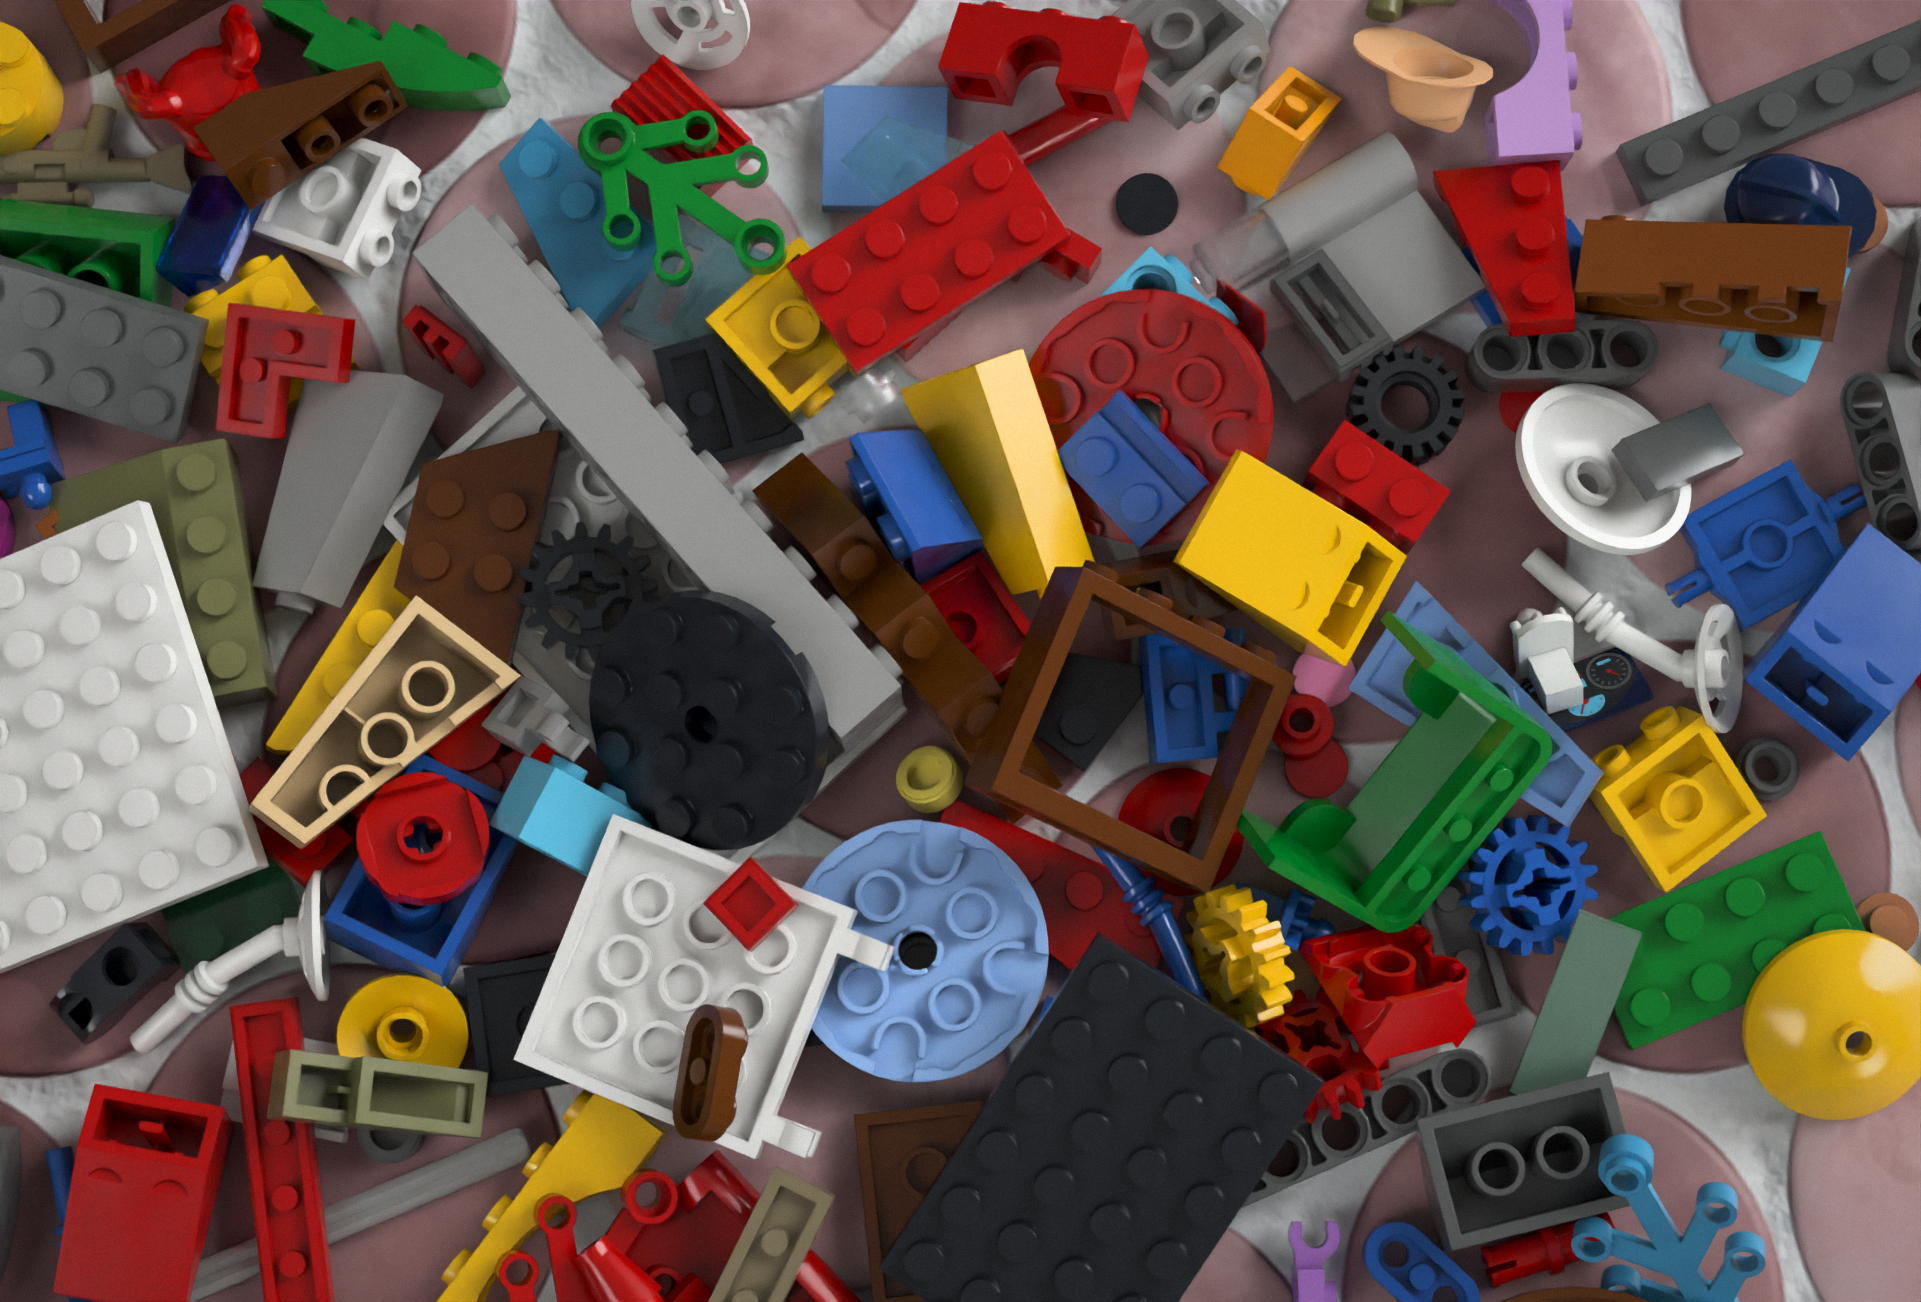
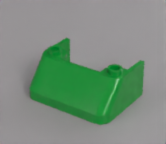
(1424, 802)

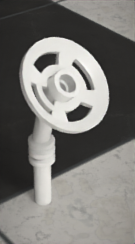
(692, 18)
(1710, 667)
(298, 936)

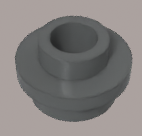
(1784, 762)

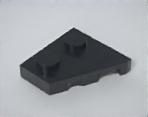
(720, 401)

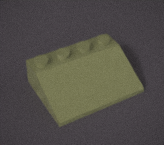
(209, 548)

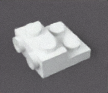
(344, 208)

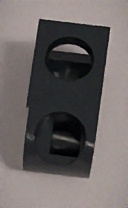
(114, 980)

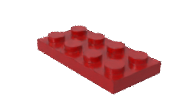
(928, 252)

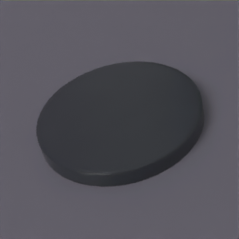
(1146, 204)

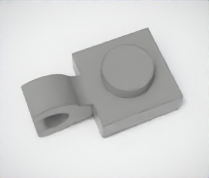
(531, 717)

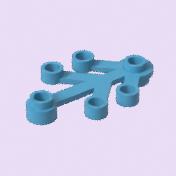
(1626, 1171)

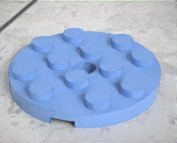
(986, 963)

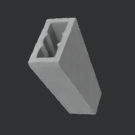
(339, 483)

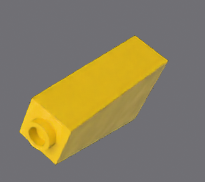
(1003, 466)

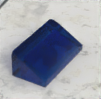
(207, 237)

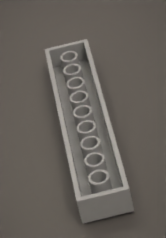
(650, 463)

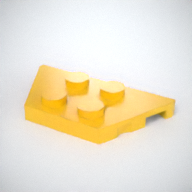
(356, 638)

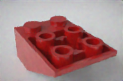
(141, 1196)

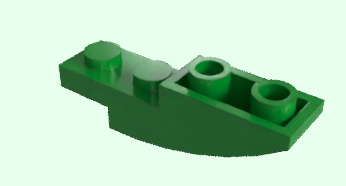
(416, 59)

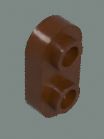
(709, 1073)

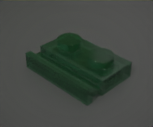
(230, 914)

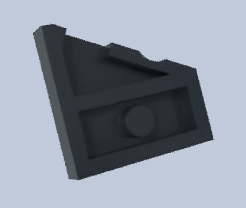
(1088, 706)

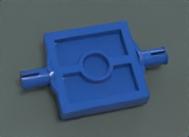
(1763, 544)

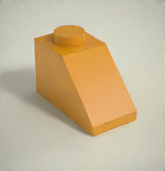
(1277, 133)

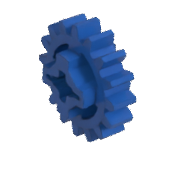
(1508, 865)

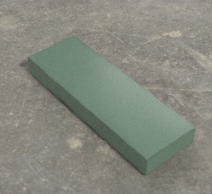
(1577, 1003)

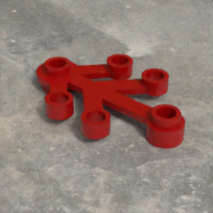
(567, 1277)

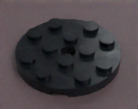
(767, 708)

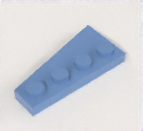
(1568, 775)

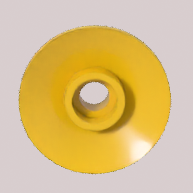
(438, 1019)

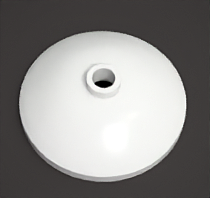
(1577, 479)

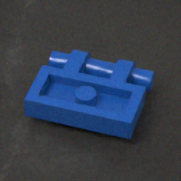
(1181, 699)

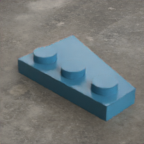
(566, 215)

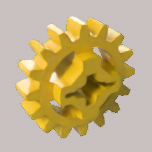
(1239, 955)

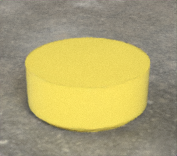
(929, 779)

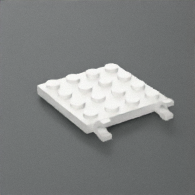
(652, 954)

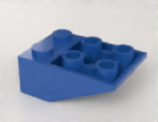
(914, 500)
(1847, 645)

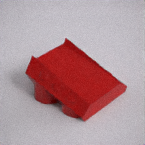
(1392, 989)

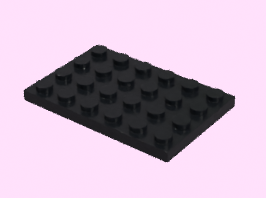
(1105, 1148)

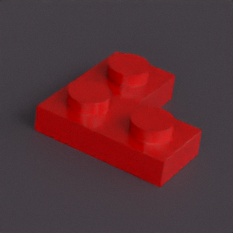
(263, 353)

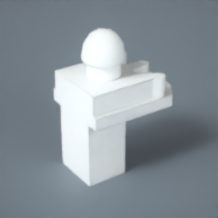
(1546, 655)

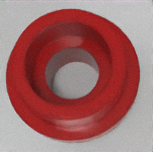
(1309, 742)

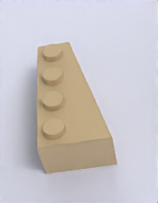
(391, 711)

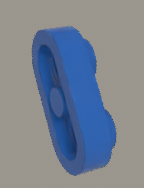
(1421, 1272)

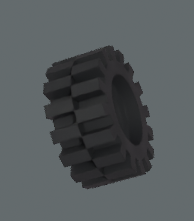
(1426, 376)

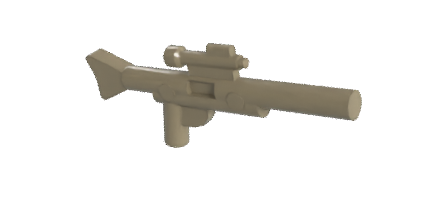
(86, 158)

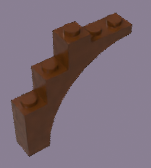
(891, 610)

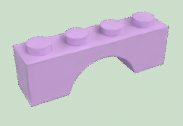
(1535, 114)

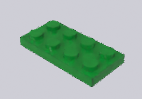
(1719, 933)

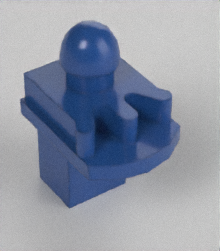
(34, 459)
(1292, 915)

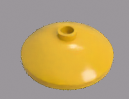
(1809, 1007)

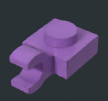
(1307, 1269)

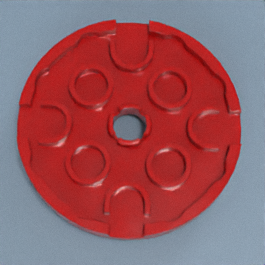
(1160, 351)

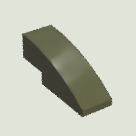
(377, 1094)

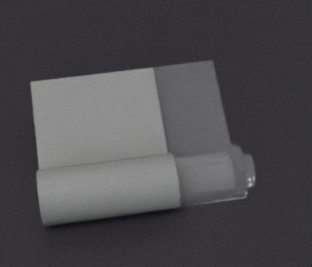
(1372, 229)

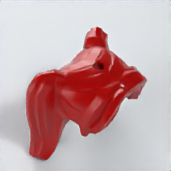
(199, 81)

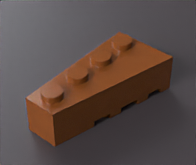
(1715, 274)

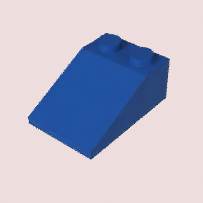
(418, 937)

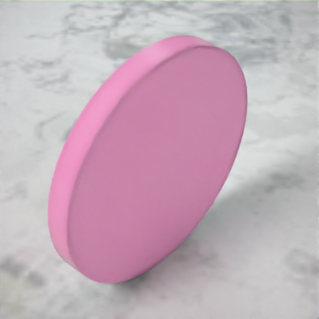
(1323, 679)

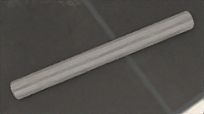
(378, 1204)

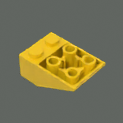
(1290, 560)

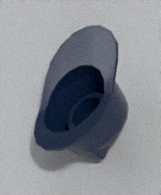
(1801, 193)

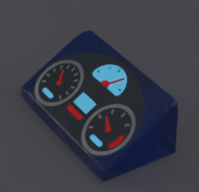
(1609, 688)

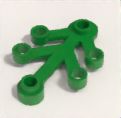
(674, 187)

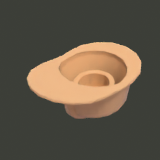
(1423, 76)

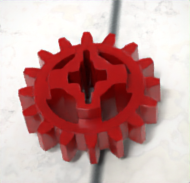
(1319, 1039)

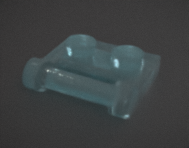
(712, 283)

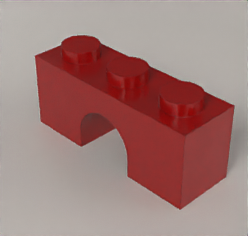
(999, 46)

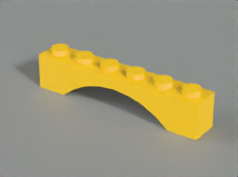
(590, 1158)

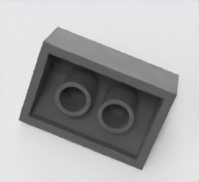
(1519, 1161)

